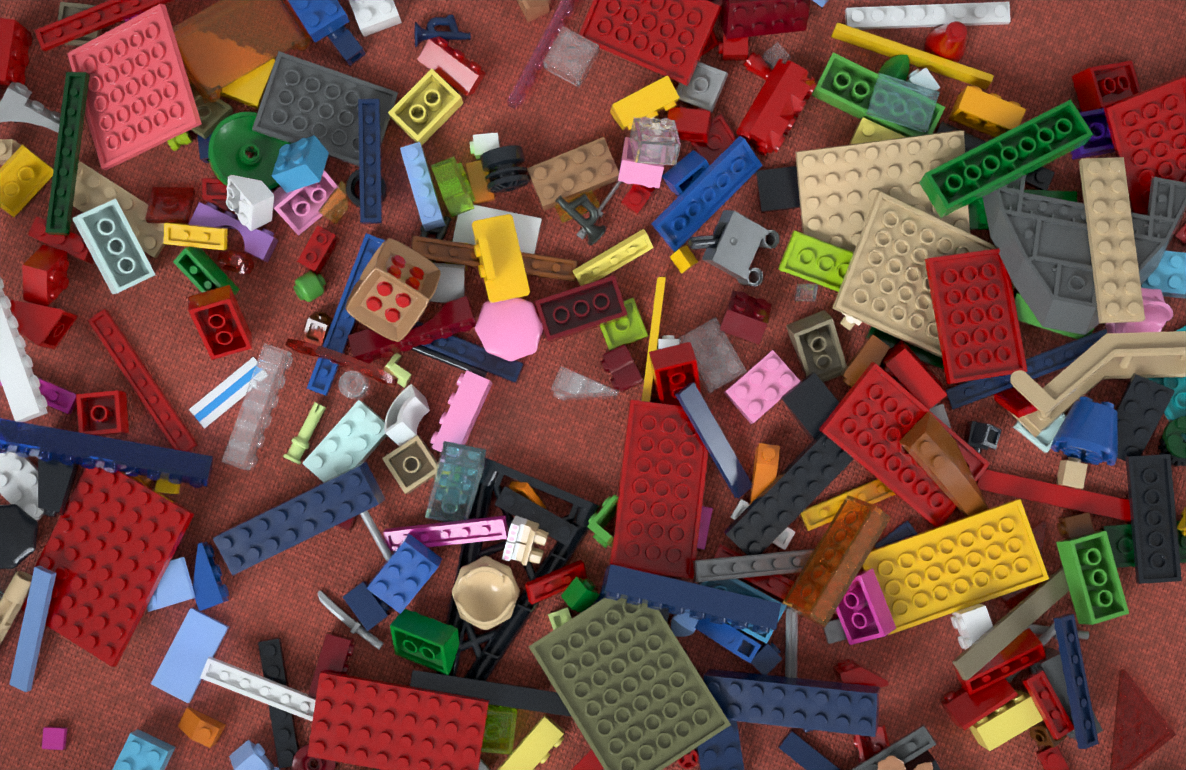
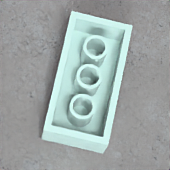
(113, 246)
(347, 443)

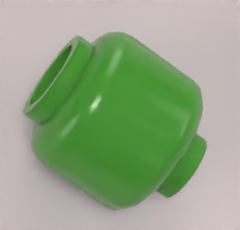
(309, 286)

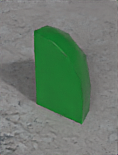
(896, 67)

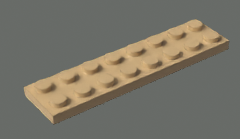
(1111, 240)

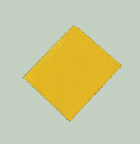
(683, 259)

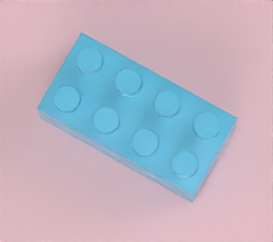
(1169, 275)
(144, 753)

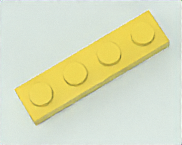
(613, 258)

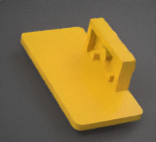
(500, 258)

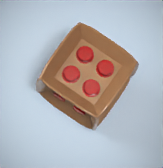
(393, 290)

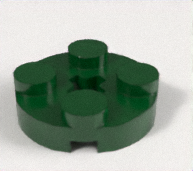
(1173, 437)

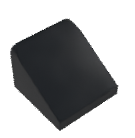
(986, 435)

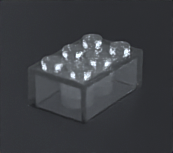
(714, 355)

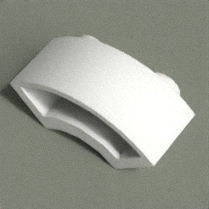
(405, 415)

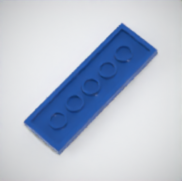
(707, 194)

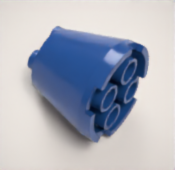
(1089, 432)

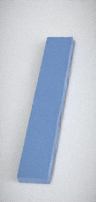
(32, 628)

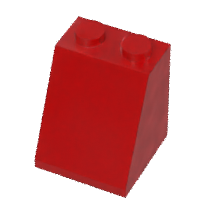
(41, 323)

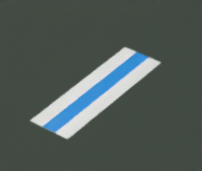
(224, 395)

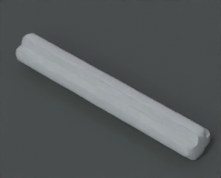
(791, 643)

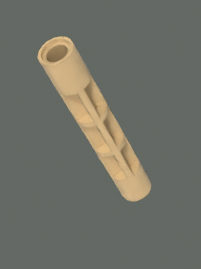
(13, 600)

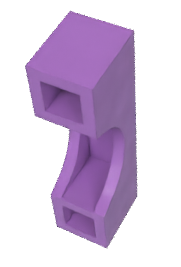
(257, 242)

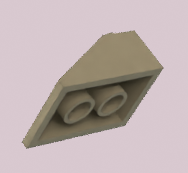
(817, 346)

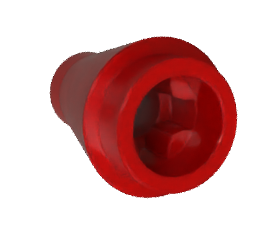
(757, 65)

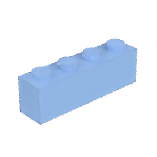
(422, 186)

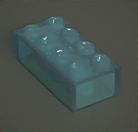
(455, 482)

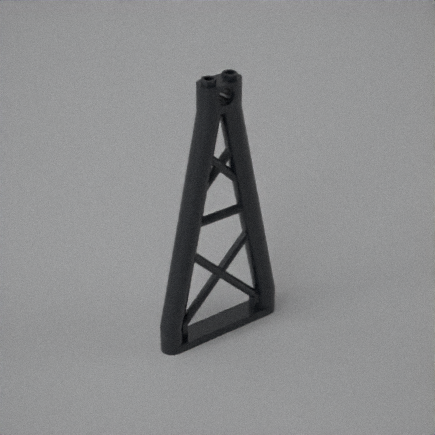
(507, 631)

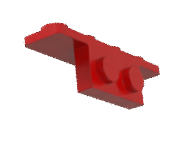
(871, 745)

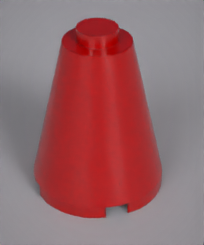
(947, 41)

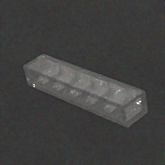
(257, 406)

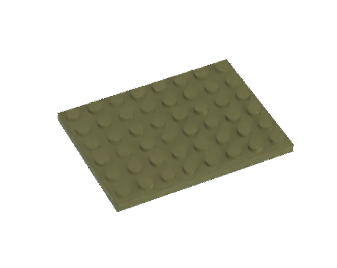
(629, 686)

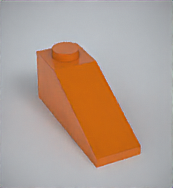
(764, 468)

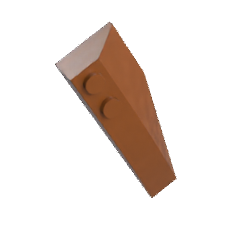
(944, 463)

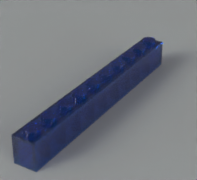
(105, 453)

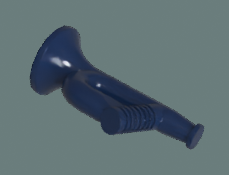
(454, 34)

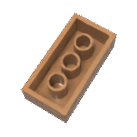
(573, 173)

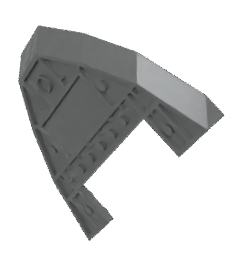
(1049, 248)

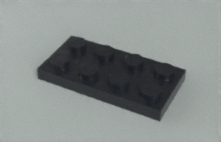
(1140, 414)

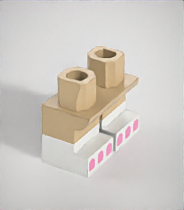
(521, 541)

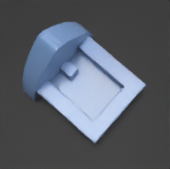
(683, 625)

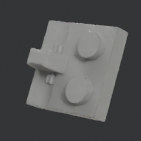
(703, 87)

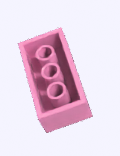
(463, 410)

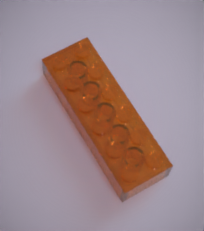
(836, 560)

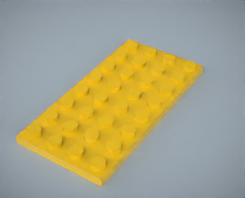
(957, 565)

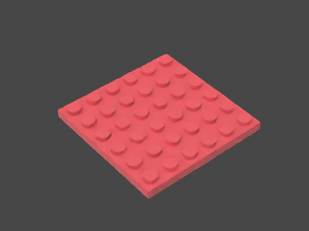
(135, 87)

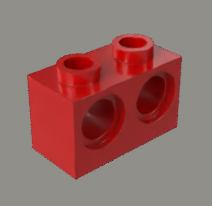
(318, 250)

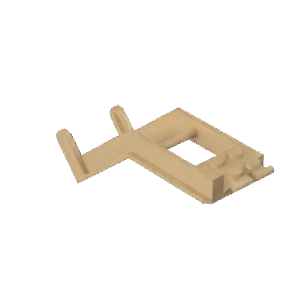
(1109, 358)

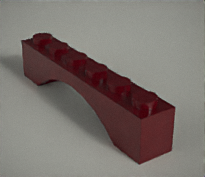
(453, 318)

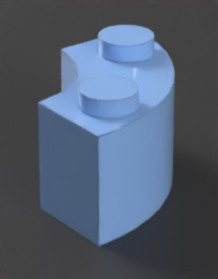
(251, 758)

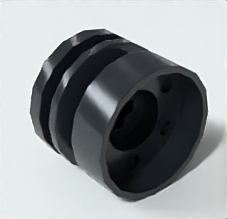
(504, 165)

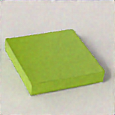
(625, 330)

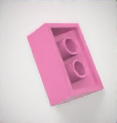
(301, 206)

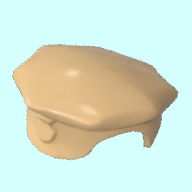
(485, 593)

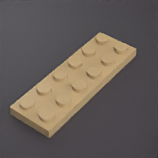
(94, 190)

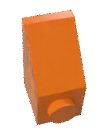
(201, 727)

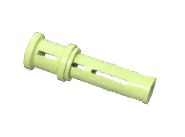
(300, 442)

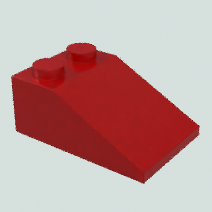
(1105, 85)

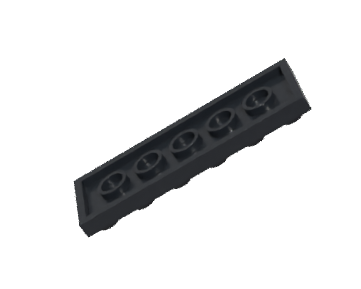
(1153, 519)

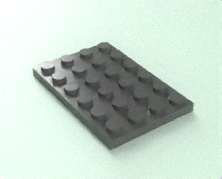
(320, 102)

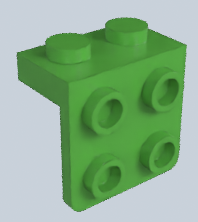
(600, 520)

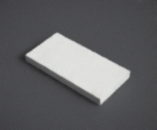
(526, 227)

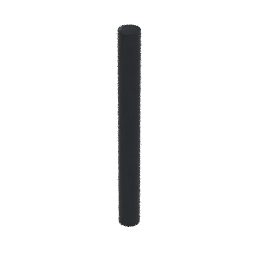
(449, 360)

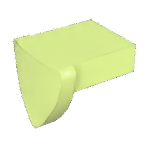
(395, 370)
(559, 617)

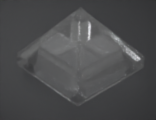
(806, 292)

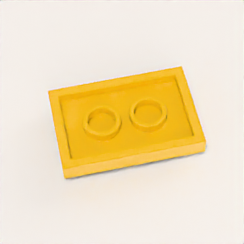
(21, 179)

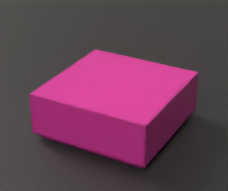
(54, 738)

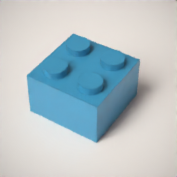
(300, 164)

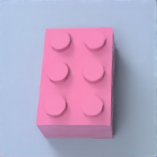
(761, 387)

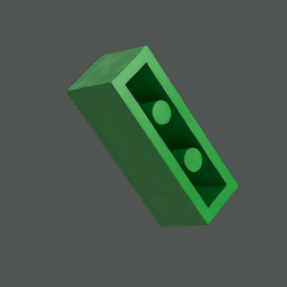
(202, 270)

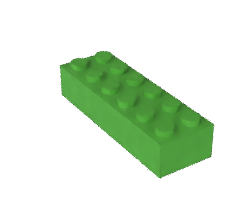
(851, 89)

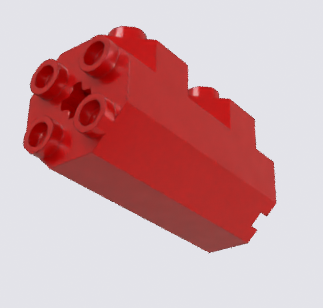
(775, 106)

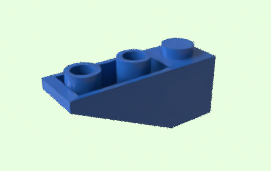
(207, 581)
(729, 638)

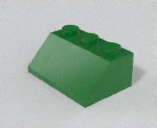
(425, 641)

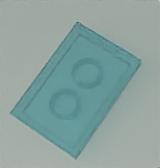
(902, 102)

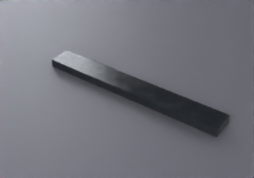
(496, 693)

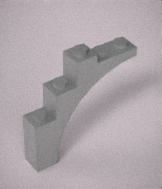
(18, 107)

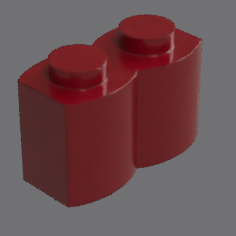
(622, 369)

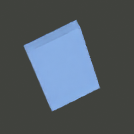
(188, 654)

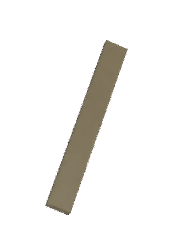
(1011, 625)

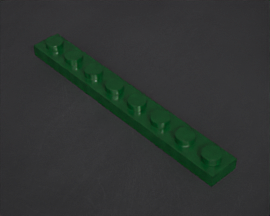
(67, 153)

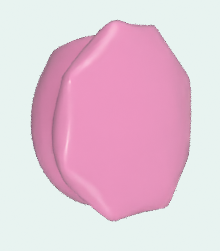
(1155, 312)
(509, 328)

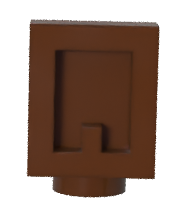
(317, 328)

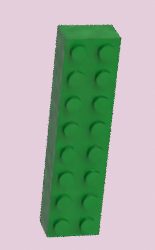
(1005, 158)

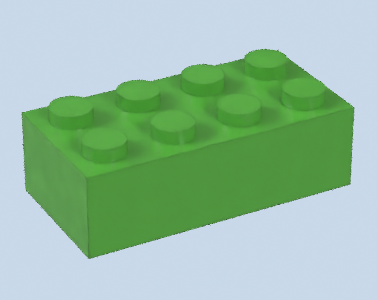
(1092, 578)

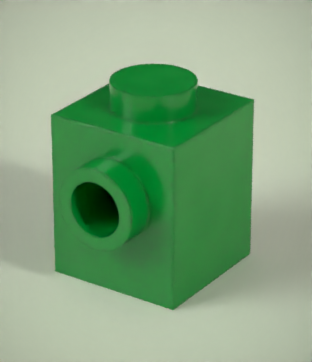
(580, 594)

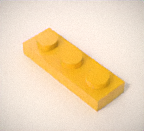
(195, 236)

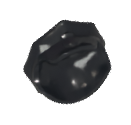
(17, 535)

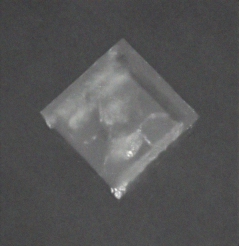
(571, 56)
(655, 141)

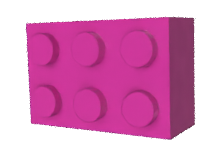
(865, 610)

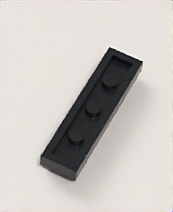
(525, 508)

